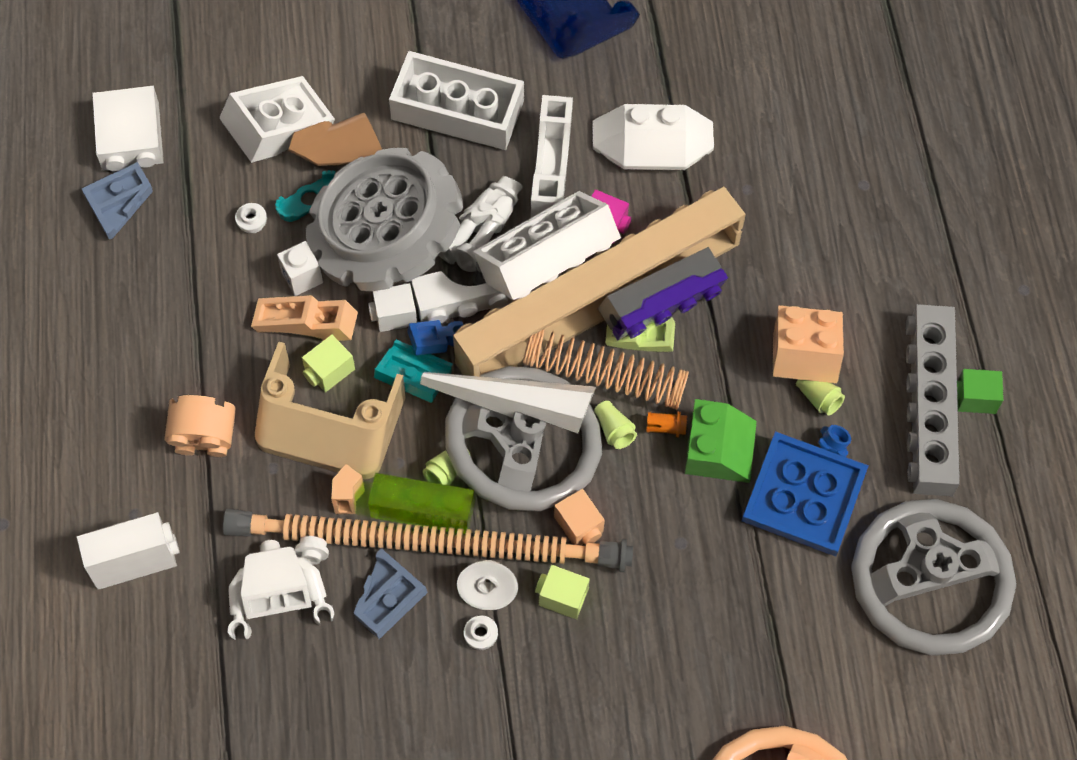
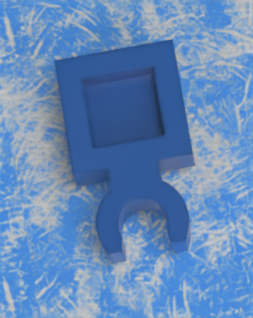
(431, 337)

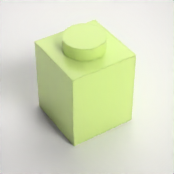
(327, 364)
(562, 591)

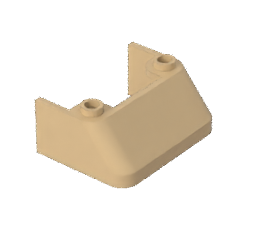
(321, 436)

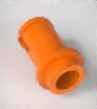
(667, 423)

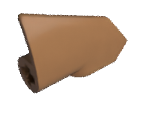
(336, 143)

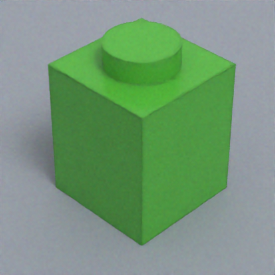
(979, 391)

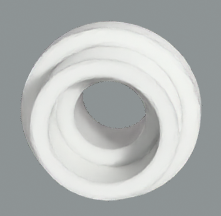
(251, 225)
(312, 549)
(480, 642)

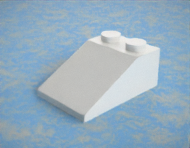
(268, 116)

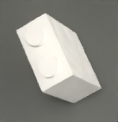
(127, 128)
(128, 550)

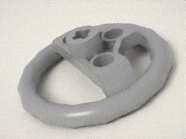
(516, 435)
(932, 569)

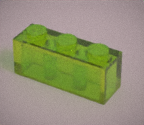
(420, 503)

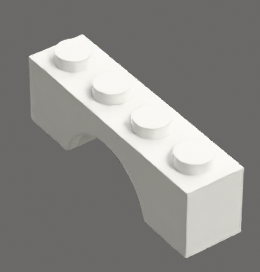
(552, 153)
(443, 299)

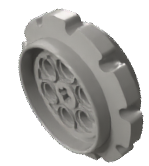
(384, 219)

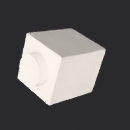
(300, 268)
(393, 307)

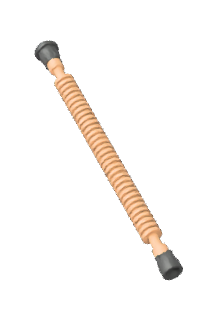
(605, 554)

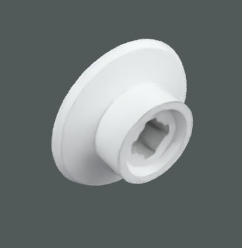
(483, 594)

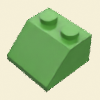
(720, 442)

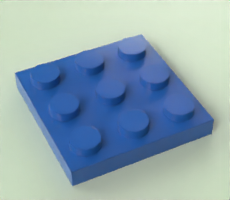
(805, 493)

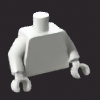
(274, 584)

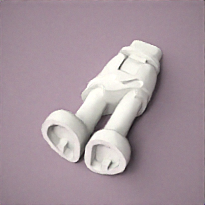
(484, 216)

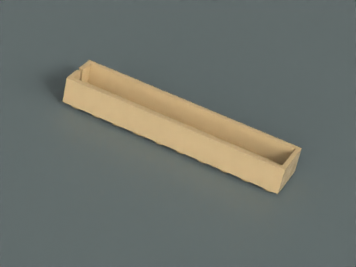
(572, 300)

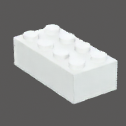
(456, 100)
(547, 245)

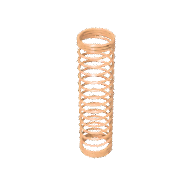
(532, 356)

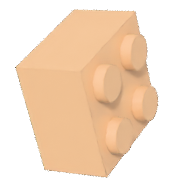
(808, 344)

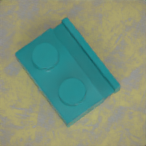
(403, 361)

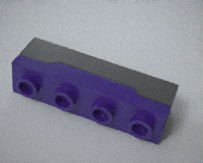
(662, 294)

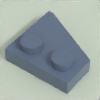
(118, 197)
(387, 595)

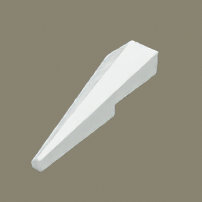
(550, 402)

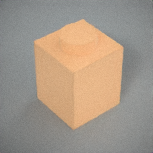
(579, 518)

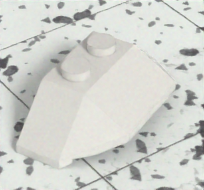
(653, 136)

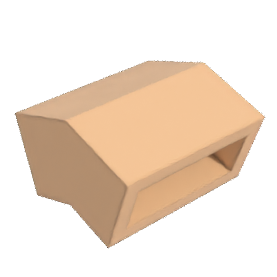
(346, 490)

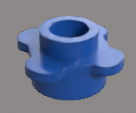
(835, 439)

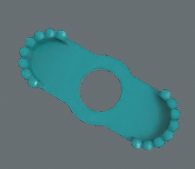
(292, 207)

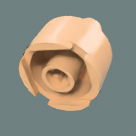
(199, 425)

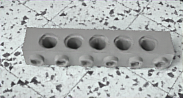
(938, 325)

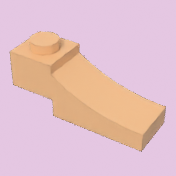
(305, 317)

